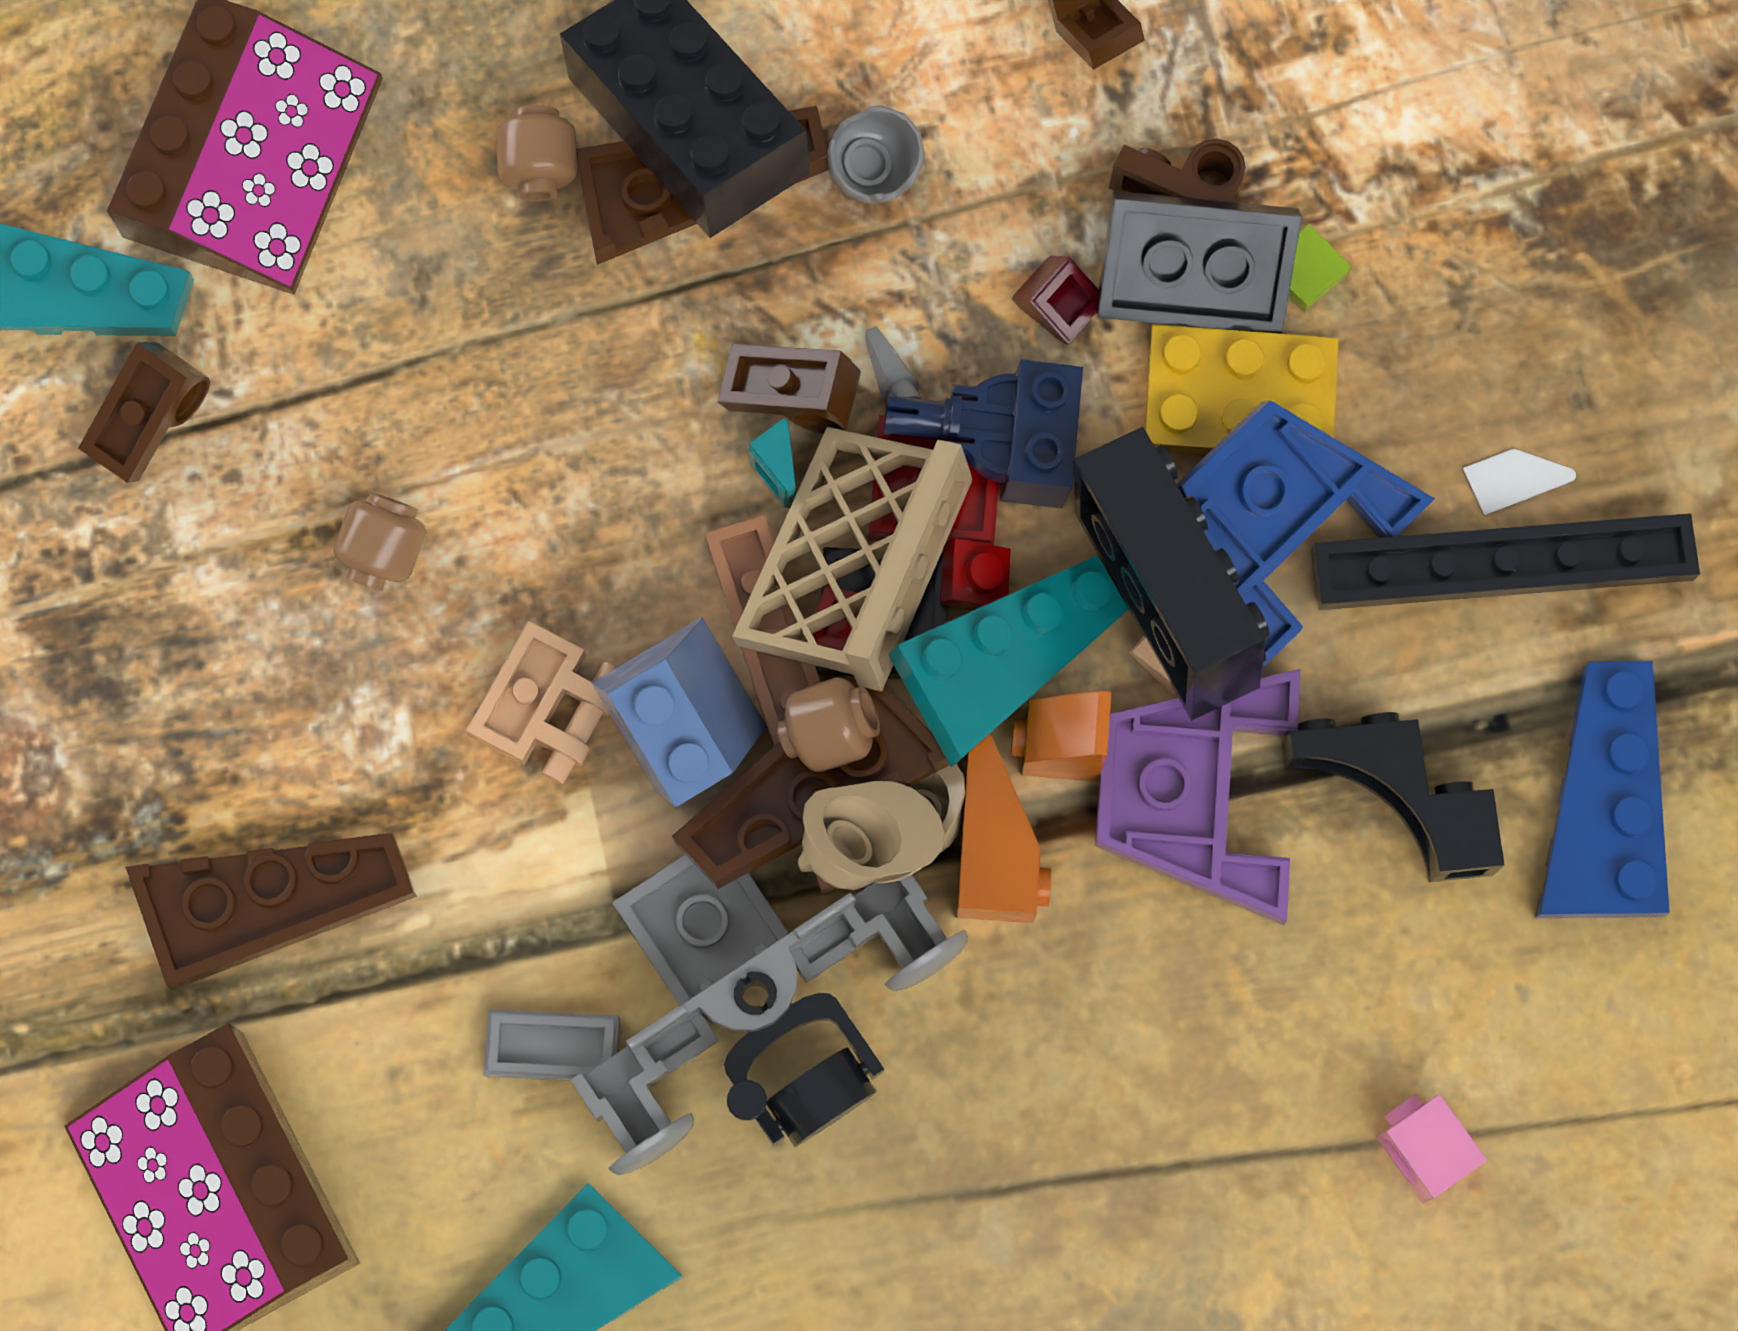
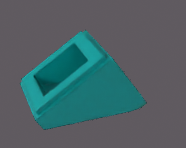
(773, 461)

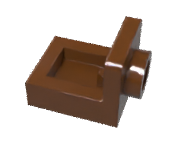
(1096, 28)

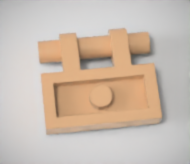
(528, 693)

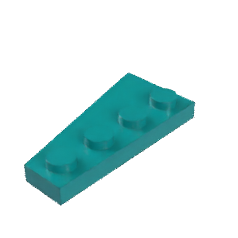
(76, 287)
(996, 657)

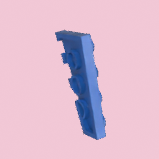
(1609, 819)

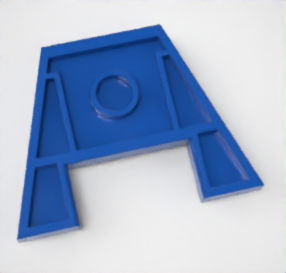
(1275, 487)

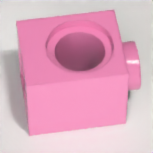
(1429, 1146)

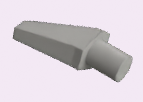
(889, 368)

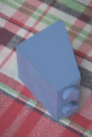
(682, 712)

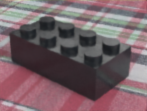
(687, 107)
(1170, 572)

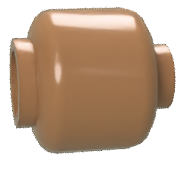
(536, 152)
(379, 541)
(829, 724)

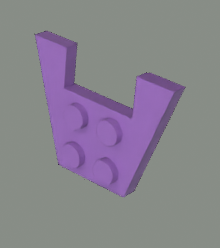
(1169, 794)

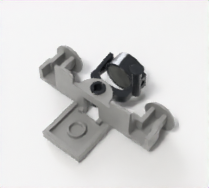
(713, 949)

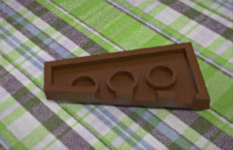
(764, 807)
(244, 906)

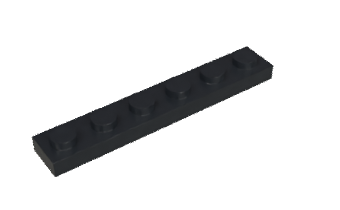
(1505, 561)

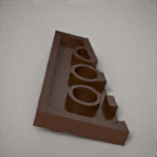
(633, 208)

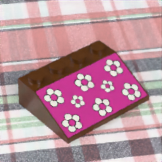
(244, 146)
(210, 1188)

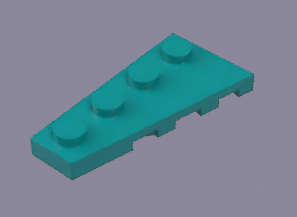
(572, 1275)

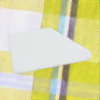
(1514, 478)

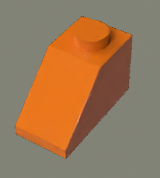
(1064, 736)

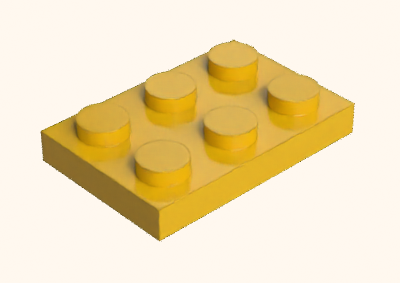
(1214, 378)

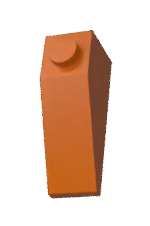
(998, 847)

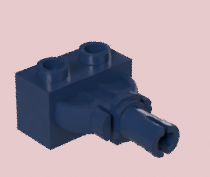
(1010, 428)

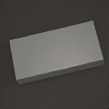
(547, 1044)

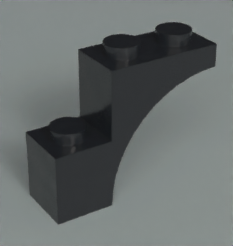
(1385, 755)

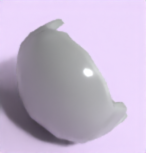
(875, 155)

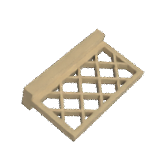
(898, 581)

